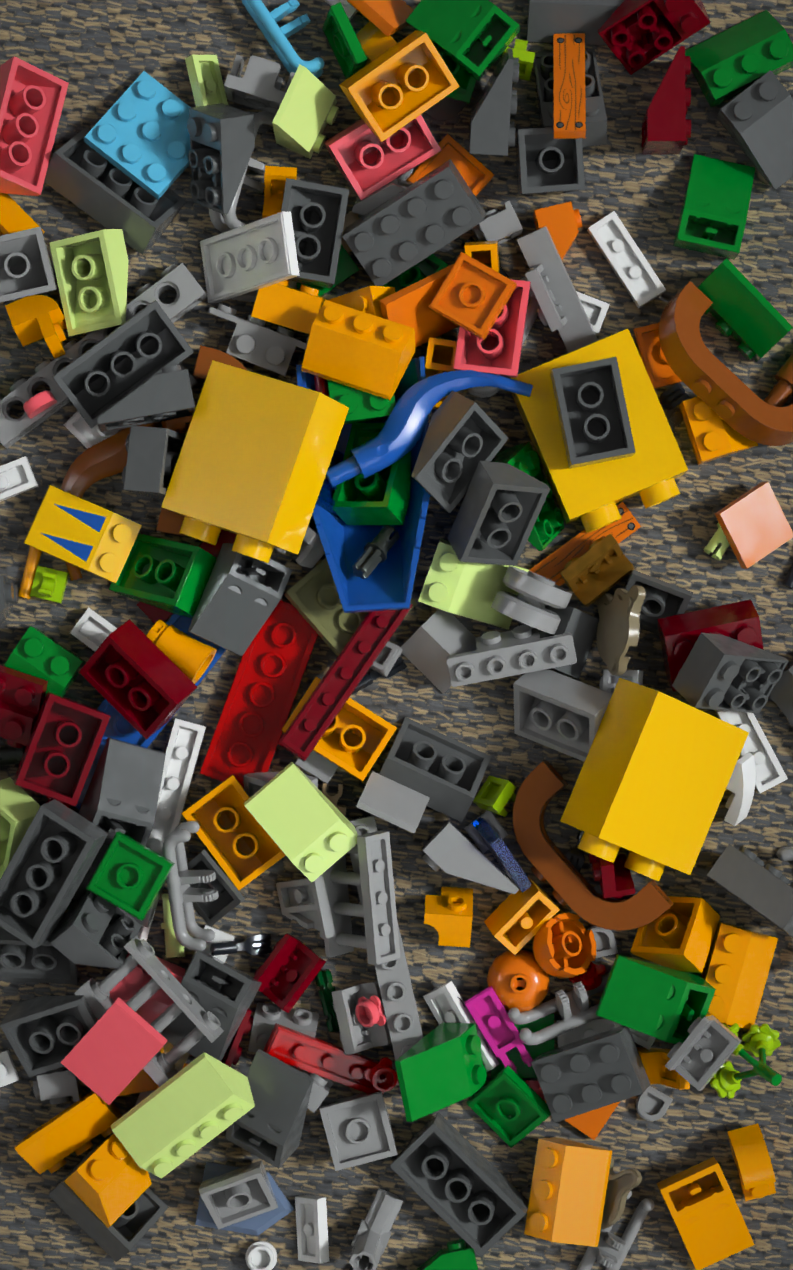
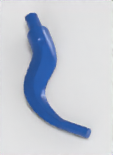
(409, 418)

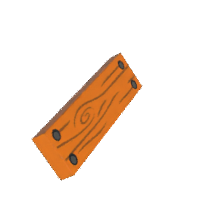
(569, 86)
(579, 545)

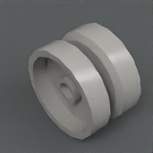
(533, 596)

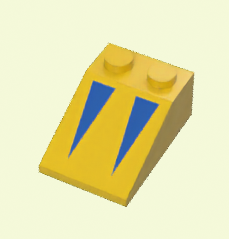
(82, 534)

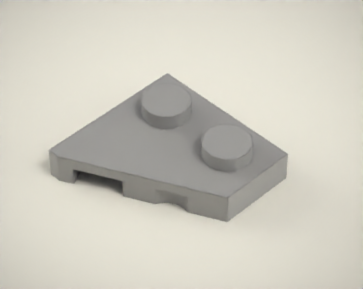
(307, 904)

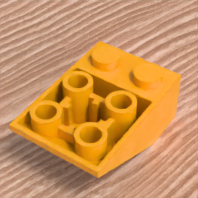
(705, 1213)

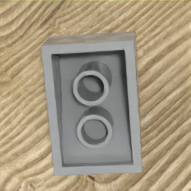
(460, 858)

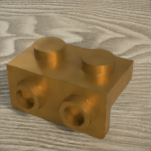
(596, 570)

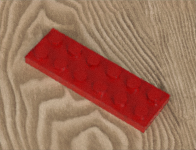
(261, 697)

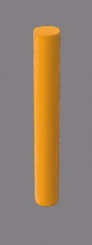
(29, 572)

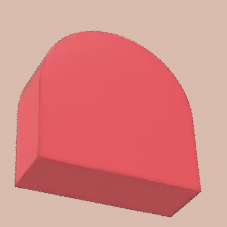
(39, 403)

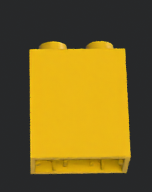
(254, 461)
(595, 489)
(652, 780)

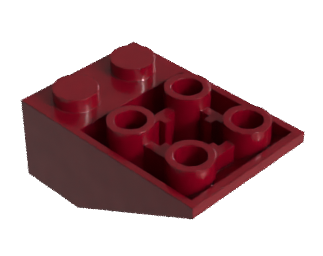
(648, 28)
(665, 121)

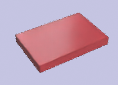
(114, 1051)

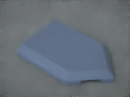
(254, 1225)

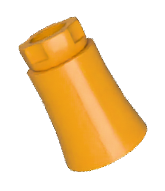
(184, 651)

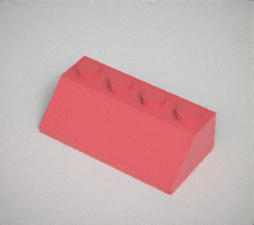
(28, 125)

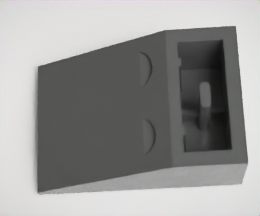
(595, 108)
(490, 116)
(219, 153)
(238, 599)
(728, 674)
(125, 790)
(218, 990)
(281, 1102)

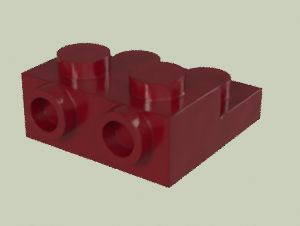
(19, 705)

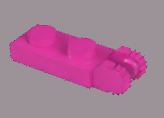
(497, 1026)

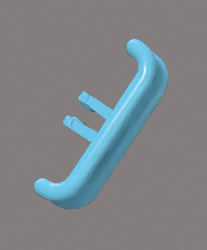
(278, 36)

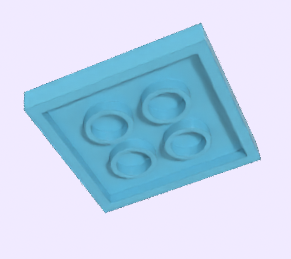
(145, 135)

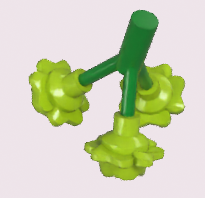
(761, 1042)

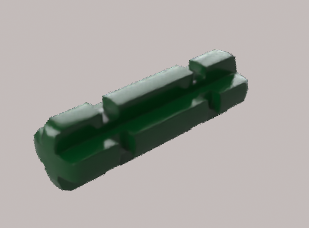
(324, 980)

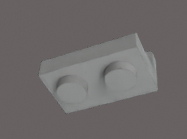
(268, 1014)
(352, 1034)
(702, 1051)

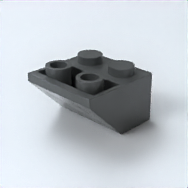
(95, 932)

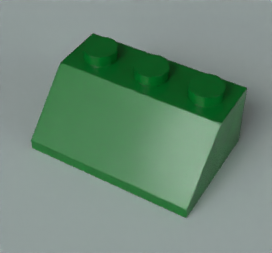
(740, 57)
(743, 312)

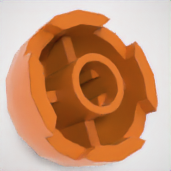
(564, 946)
(503, 979)

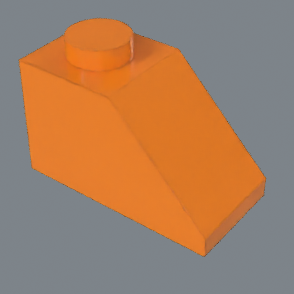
(561, 223)

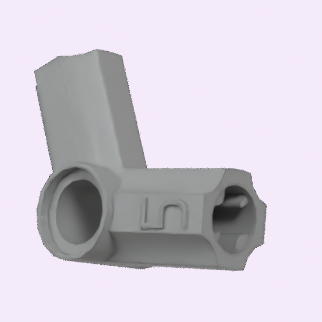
(375, 1231)

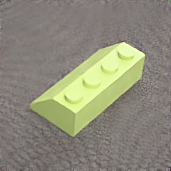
(184, 1114)

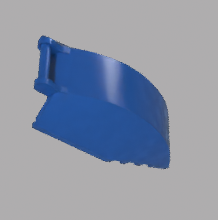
(393, 580)

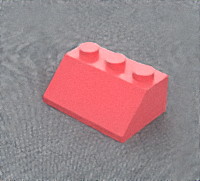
(373, 163)
(503, 344)

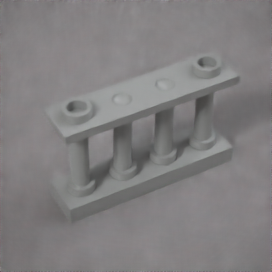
(377, 898)
(97, 995)

